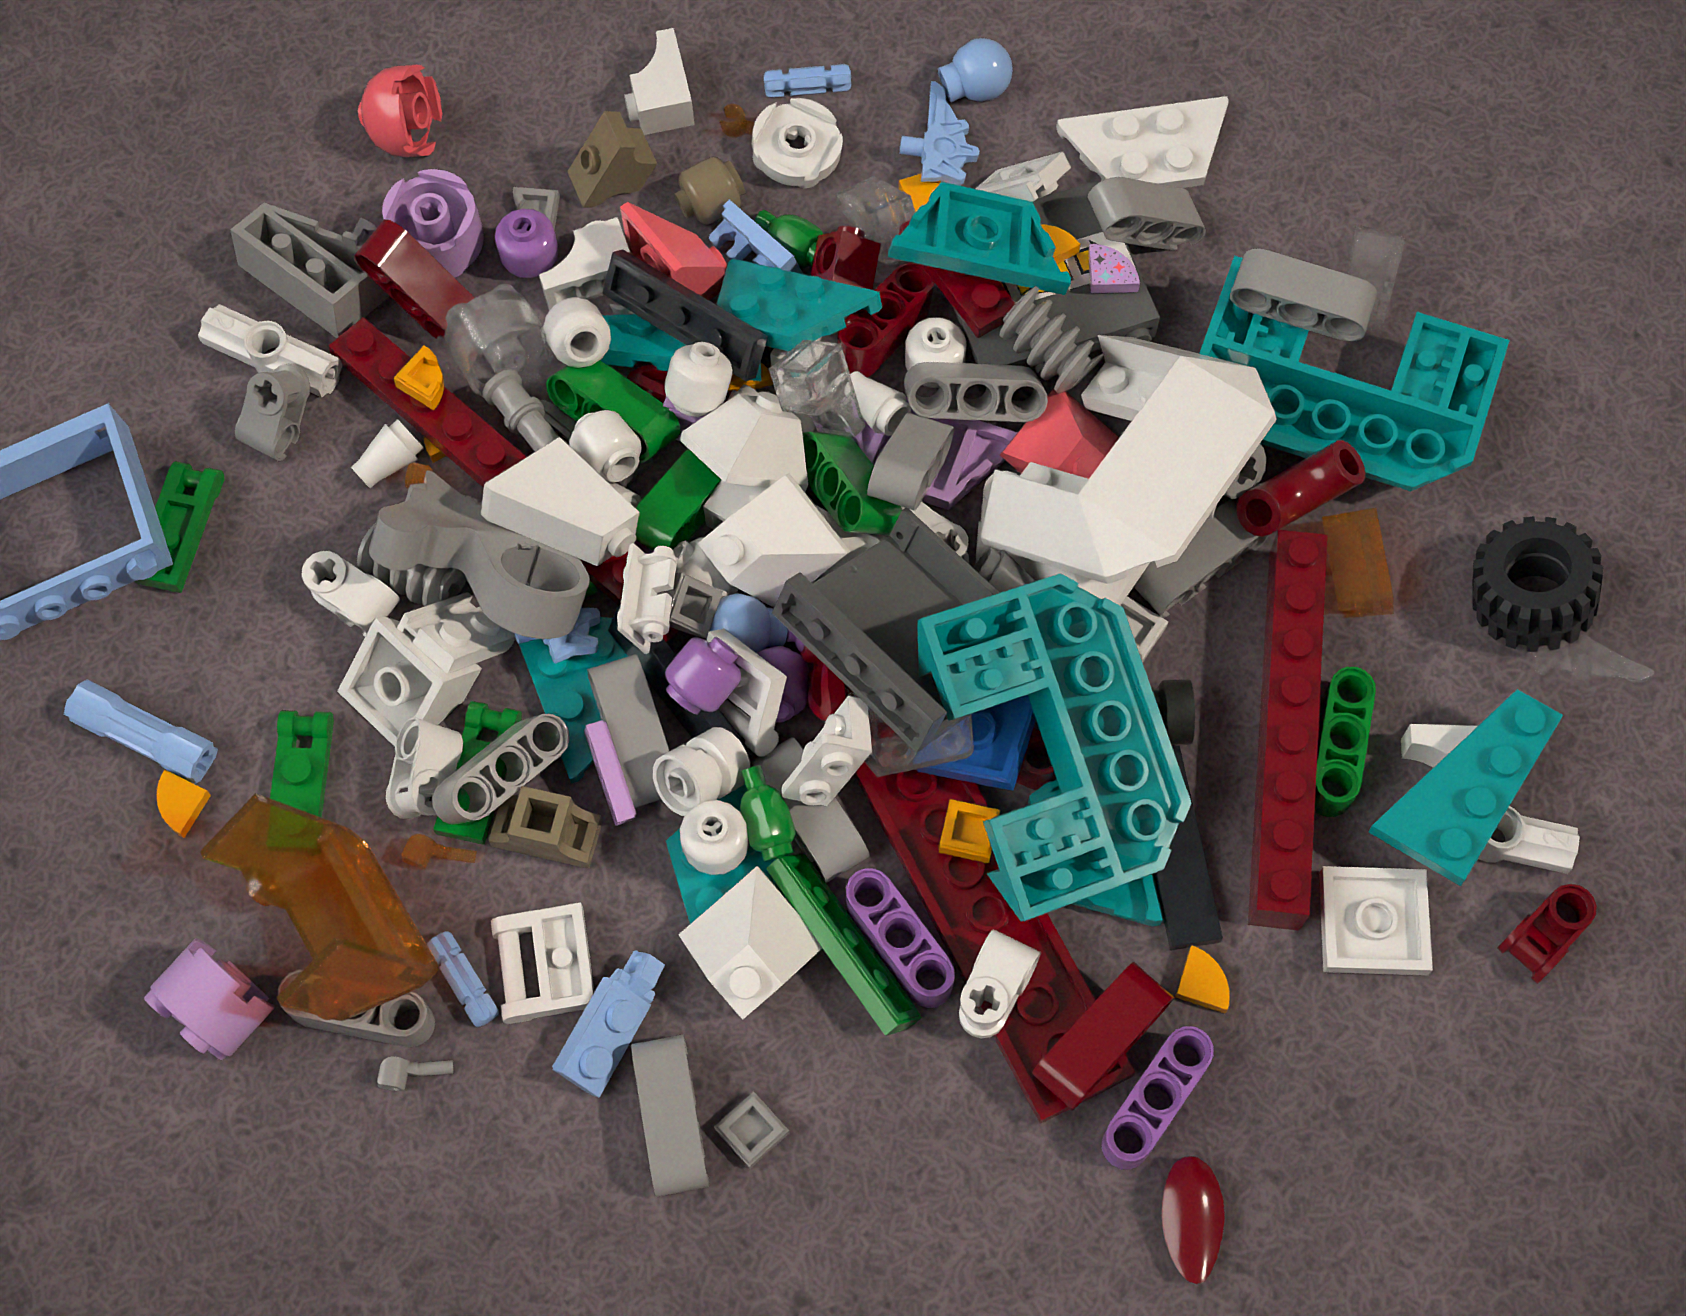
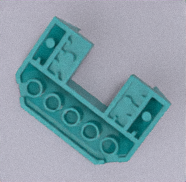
(1402, 434)
(1097, 724)

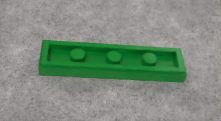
(844, 943)

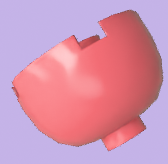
(397, 102)

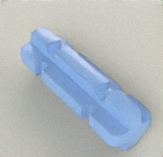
(807, 80)
(463, 979)

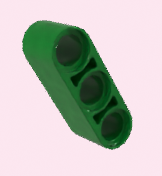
(602, 388)
(840, 479)
(676, 503)
(1354, 724)

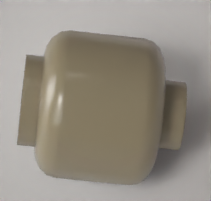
(707, 188)

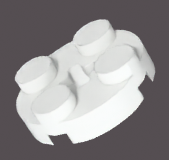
(790, 165)

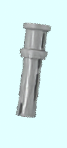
(522, 413)

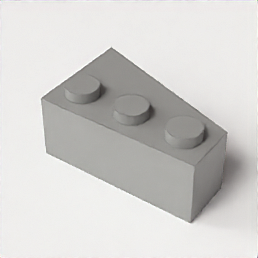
(307, 266)

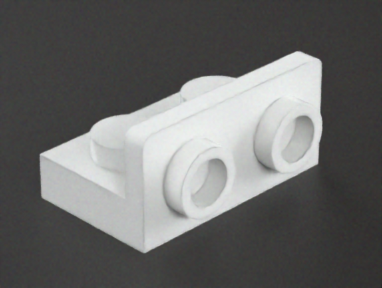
(832, 755)

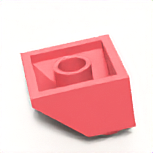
(673, 251)
(1061, 438)

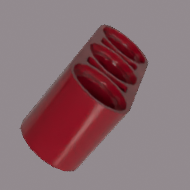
(411, 276)
(875, 337)
(1102, 1035)

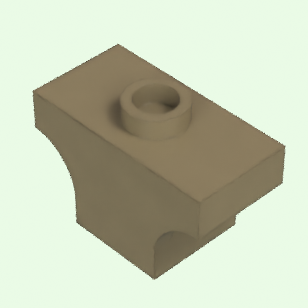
(611, 161)
(546, 827)

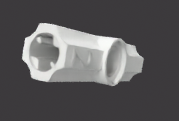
(250, 339)
(1533, 843)

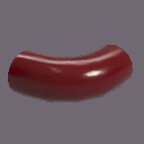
(1300, 489)

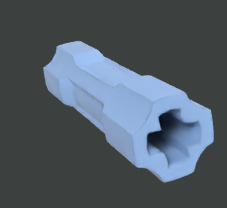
(114, 718)

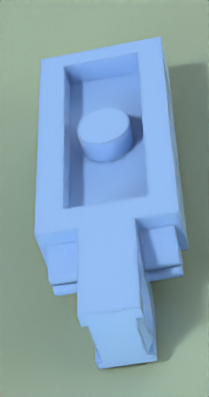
(609, 1024)

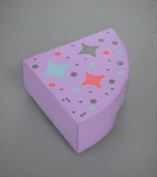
(1111, 271)

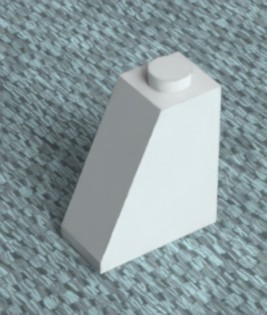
(562, 504)

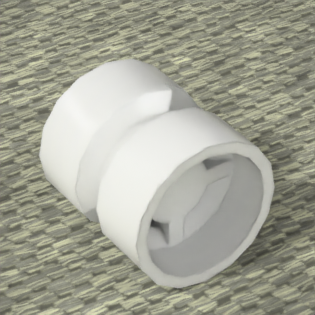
(700, 770)

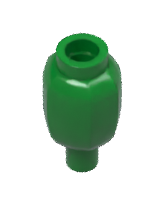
(793, 234)
(766, 816)

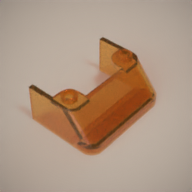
(338, 902)

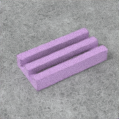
(610, 772)

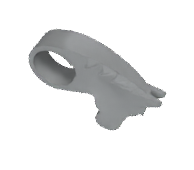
(512, 576)

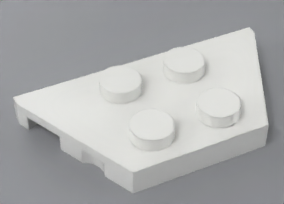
(1150, 143)

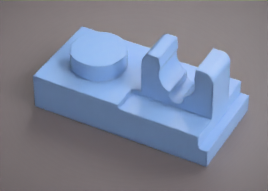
(750, 237)

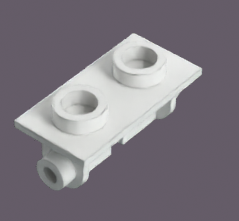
(642, 612)

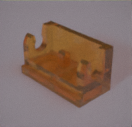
(1359, 563)

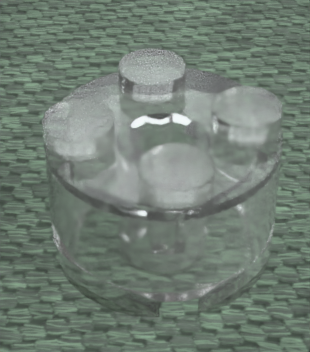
(496, 335)

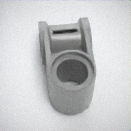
(273, 410)

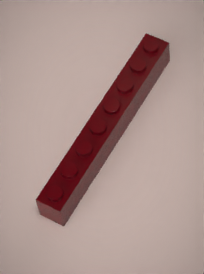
(1288, 732)

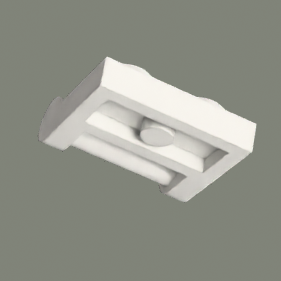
(756, 694)
(560, 961)

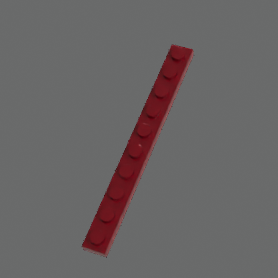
(449, 427)

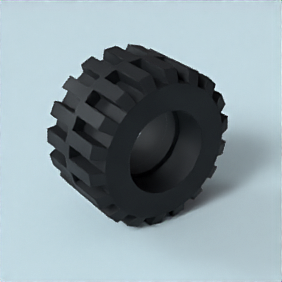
(1540, 551)

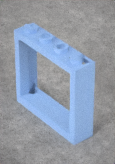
(57, 452)

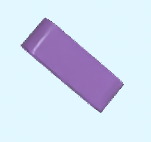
(894, 914)
(1171, 1077)

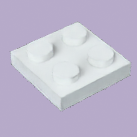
(1375, 920)

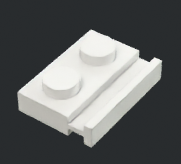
(1028, 179)
(455, 633)

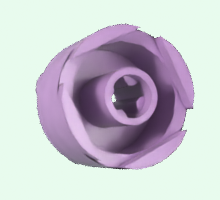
(439, 215)
(210, 1000)

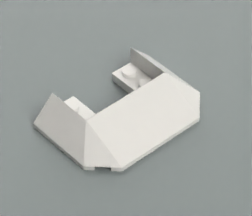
(1160, 481)

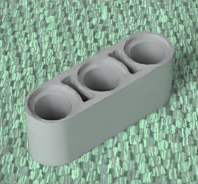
(1146, 213)
(1304, 295)
(991, 406)
(910, 461)
(1210, 553)
(632, 723)
(480, 777)
(820, 830)
(376, 1023)
(669, 1115)

